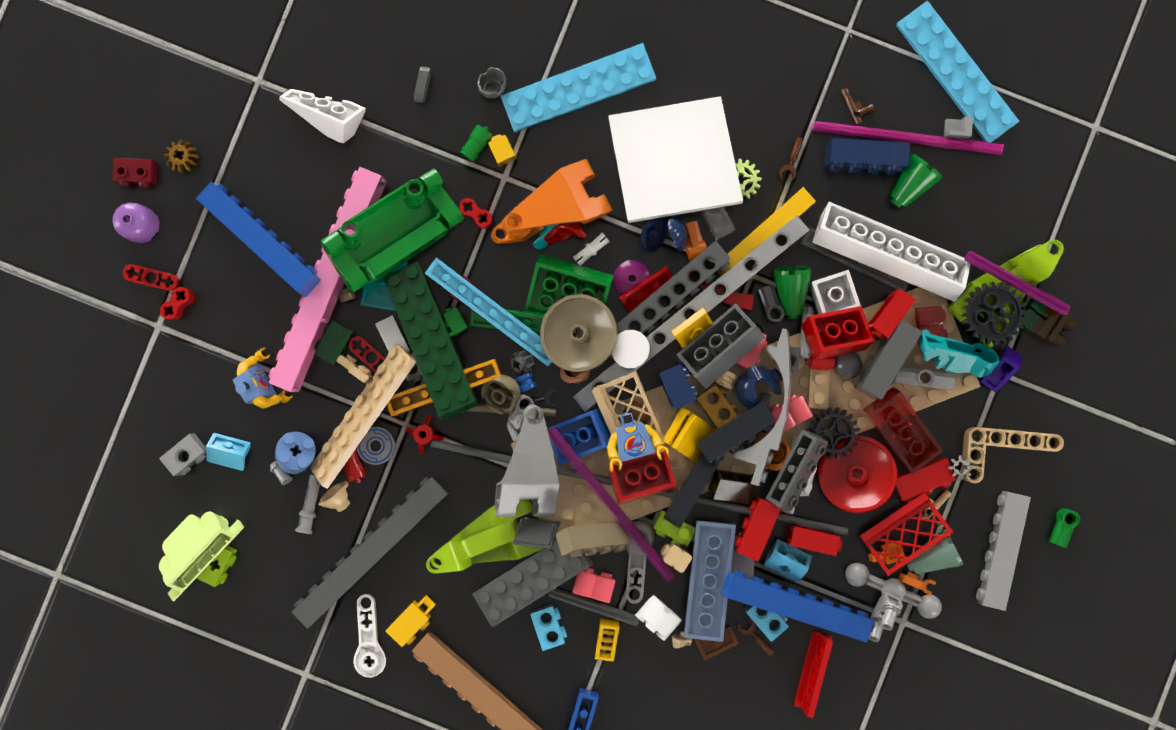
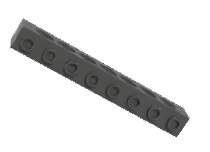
(721, 260)

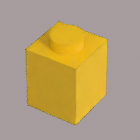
(501, 149)

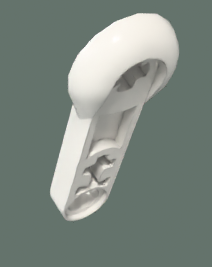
(368, 642)

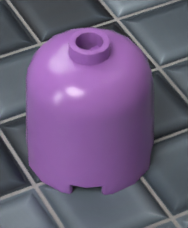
(141, 224)

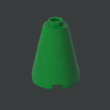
(914, 181)
(792, 288)

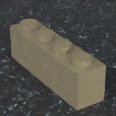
(592, 539)

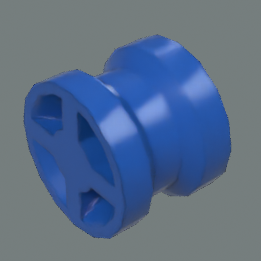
(526, 382)

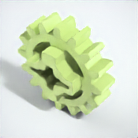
(748, 179)

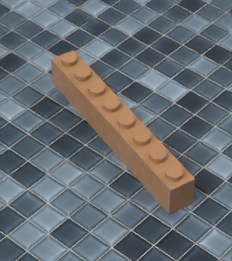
(471, 685)

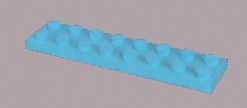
(957, 72)
(578, 87)

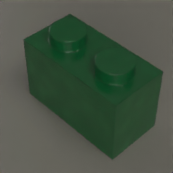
(333, 342)

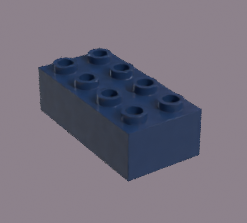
(866, 156)

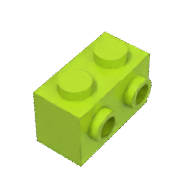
(680, 536)

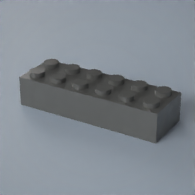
(528, 583)

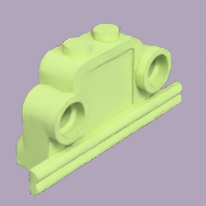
(193, 548)

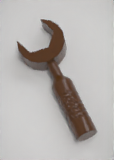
(793, 156)
(758, 639)

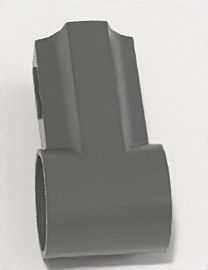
(770, 302)

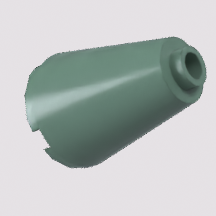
(939, 557)

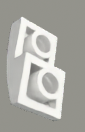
(391, 334)

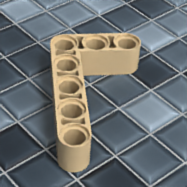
(1003, 440)

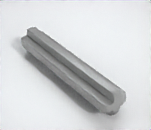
(804, 349)

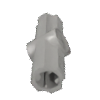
(934, 378)

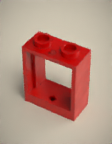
(890, 314)
(813, 539)

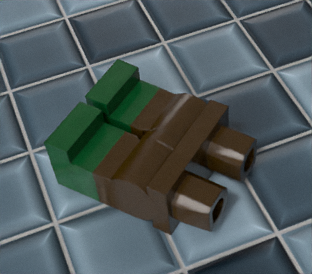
(1046, 323)

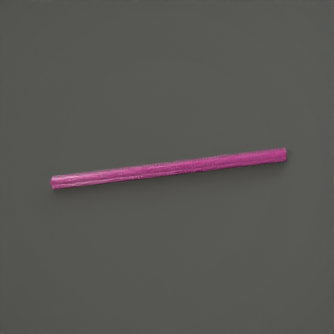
(878, 133)

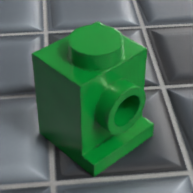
(454, 321)

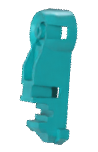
(958, 356)

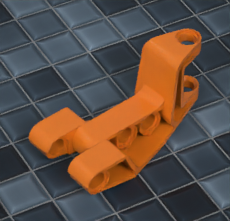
(554, 202)

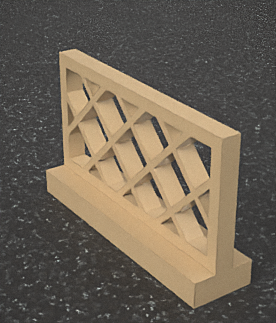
(608, 409)

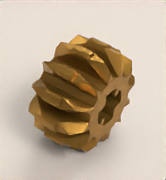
(174, 155)

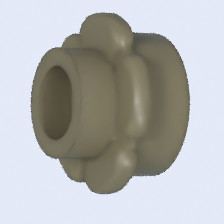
(346, 295)

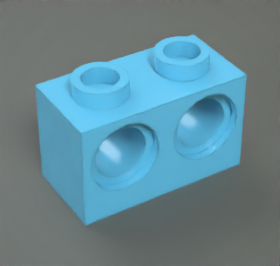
(763, 621)
(543, 628)

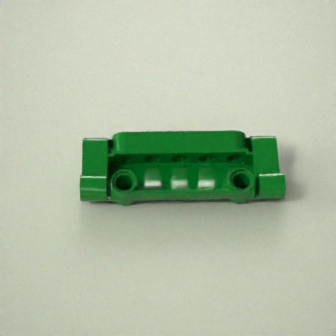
(392, 231)

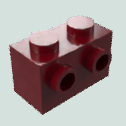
(135, 172)

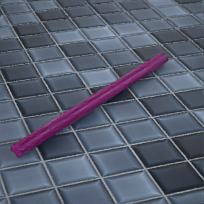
(613, 506)

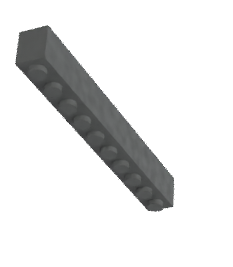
(367, 554)

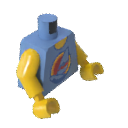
(254, 384)
(633, 441)

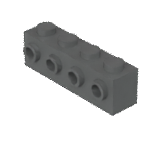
(797, 470)

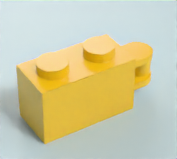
(410, 621)

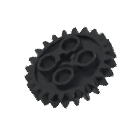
(986, 329)

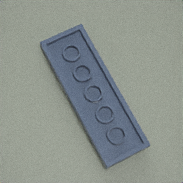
(708, 573)

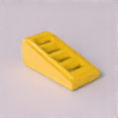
(607, 627)

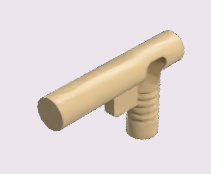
(937, 503)

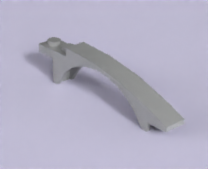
(760, 453)

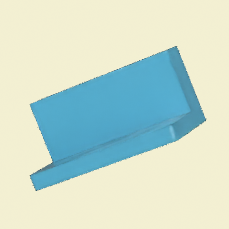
(227, 451)

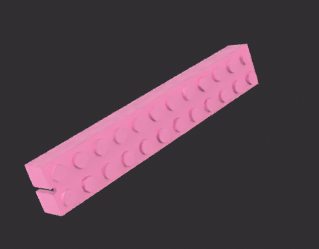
(320, 302)

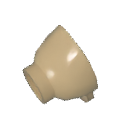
(336, 497)

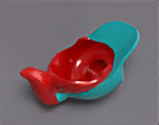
(557, 232)

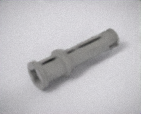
(307, 513)

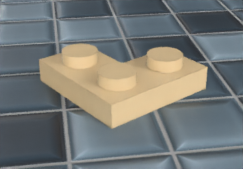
(360, 372)

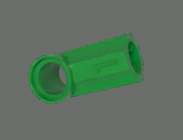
(1063, 530)

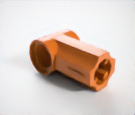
(694, 244)

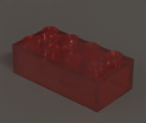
(903, 430)

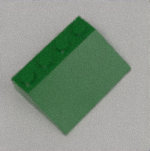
(557, 279)

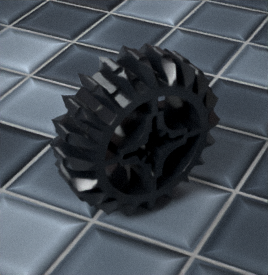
(850, 435)

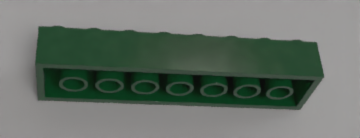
(430, 341)

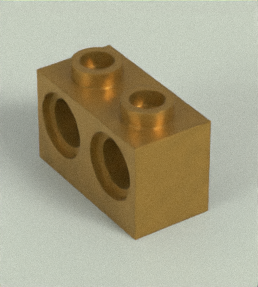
(712, 410)

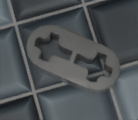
(422, 84)

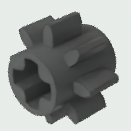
(522, 362)

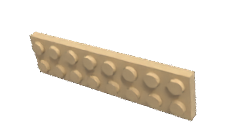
(362, 415)

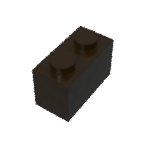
(731, 487)

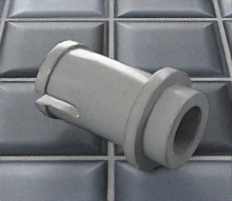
(283, 477)

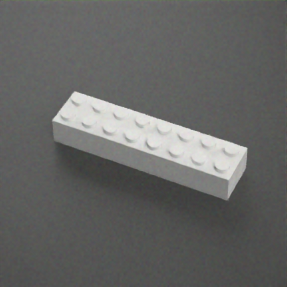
(892, 251)

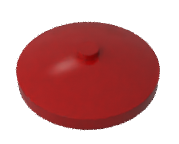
(861, 479)

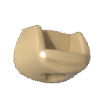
(679, 641)

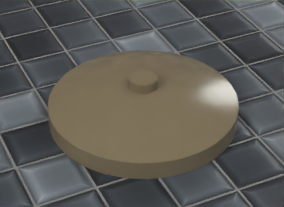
(578, 333)

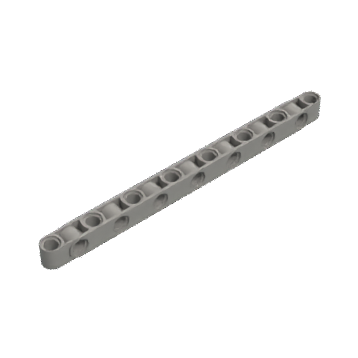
(707, 300)

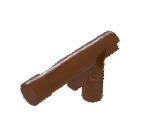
(856, 107)

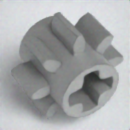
(956, 463)

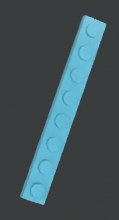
(487, 309)

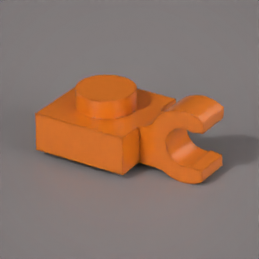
(891, 549)
(912, 579)

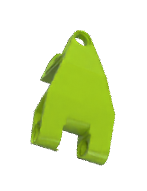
(1030, 266)
(483, 541)

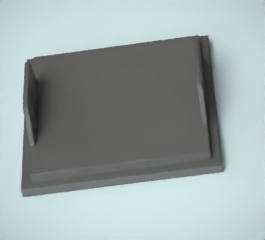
(536, 532)

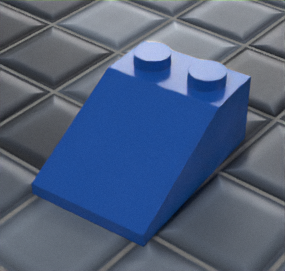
(583, 434)

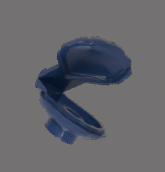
(655, 230)
(747, 384)

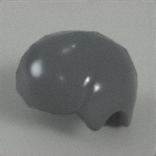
(492, 83)
(848, 366)

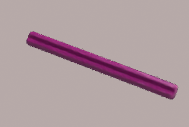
(1017, 283)

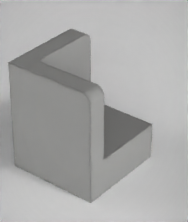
(958, 128)

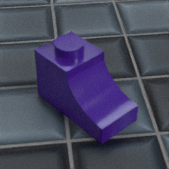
(1008, 365)

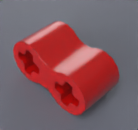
(476, 213)
(177, 303)

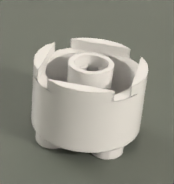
(658, 617)

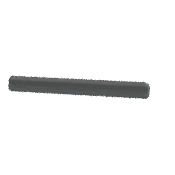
(594, 606)

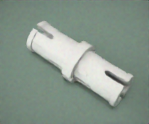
(591, 249)

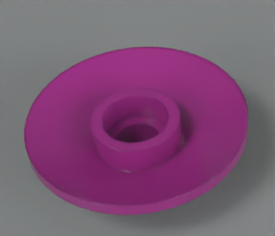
(627, 269)

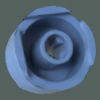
(285, 448)

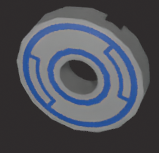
(387, 446)

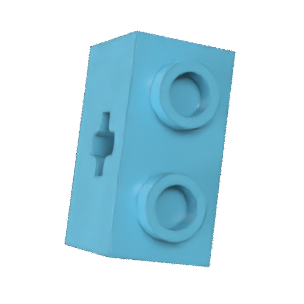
(788, 560)

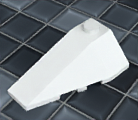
(330, 117)

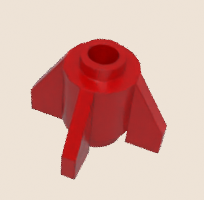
(430, 434)

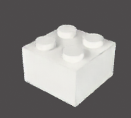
(834, 293)

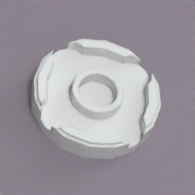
(631, 349)

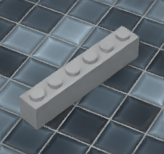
(1003, 550)

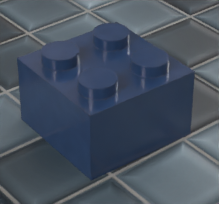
(677, 386)

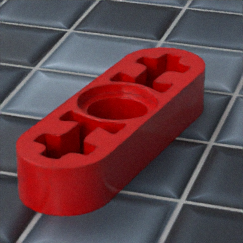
(139, 269)
(364, 344)

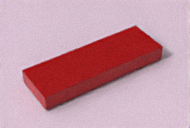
(640, 292)

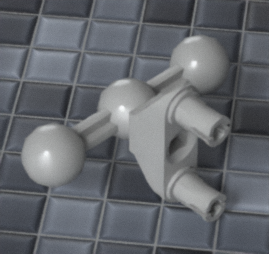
(890, 602)

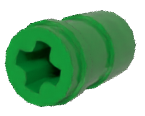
(478, 140)

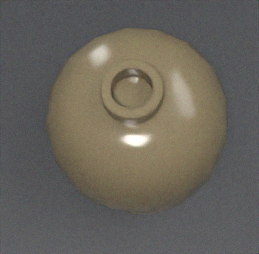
(501, 394)

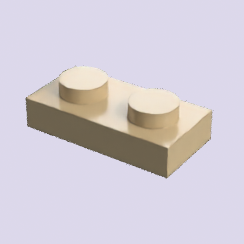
(818, 389)

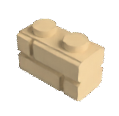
(675, 556)

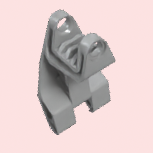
(531, 467)

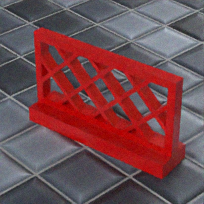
(900, 518)
(813, 672)

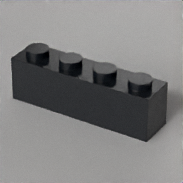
(736, 433)

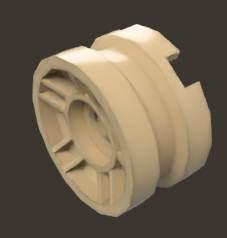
(726, 380)

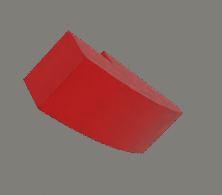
(744, 301)

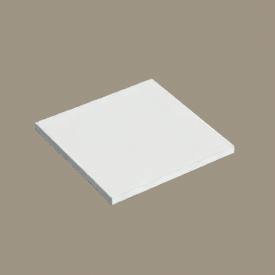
(675, 159)

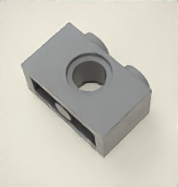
(173, 458)

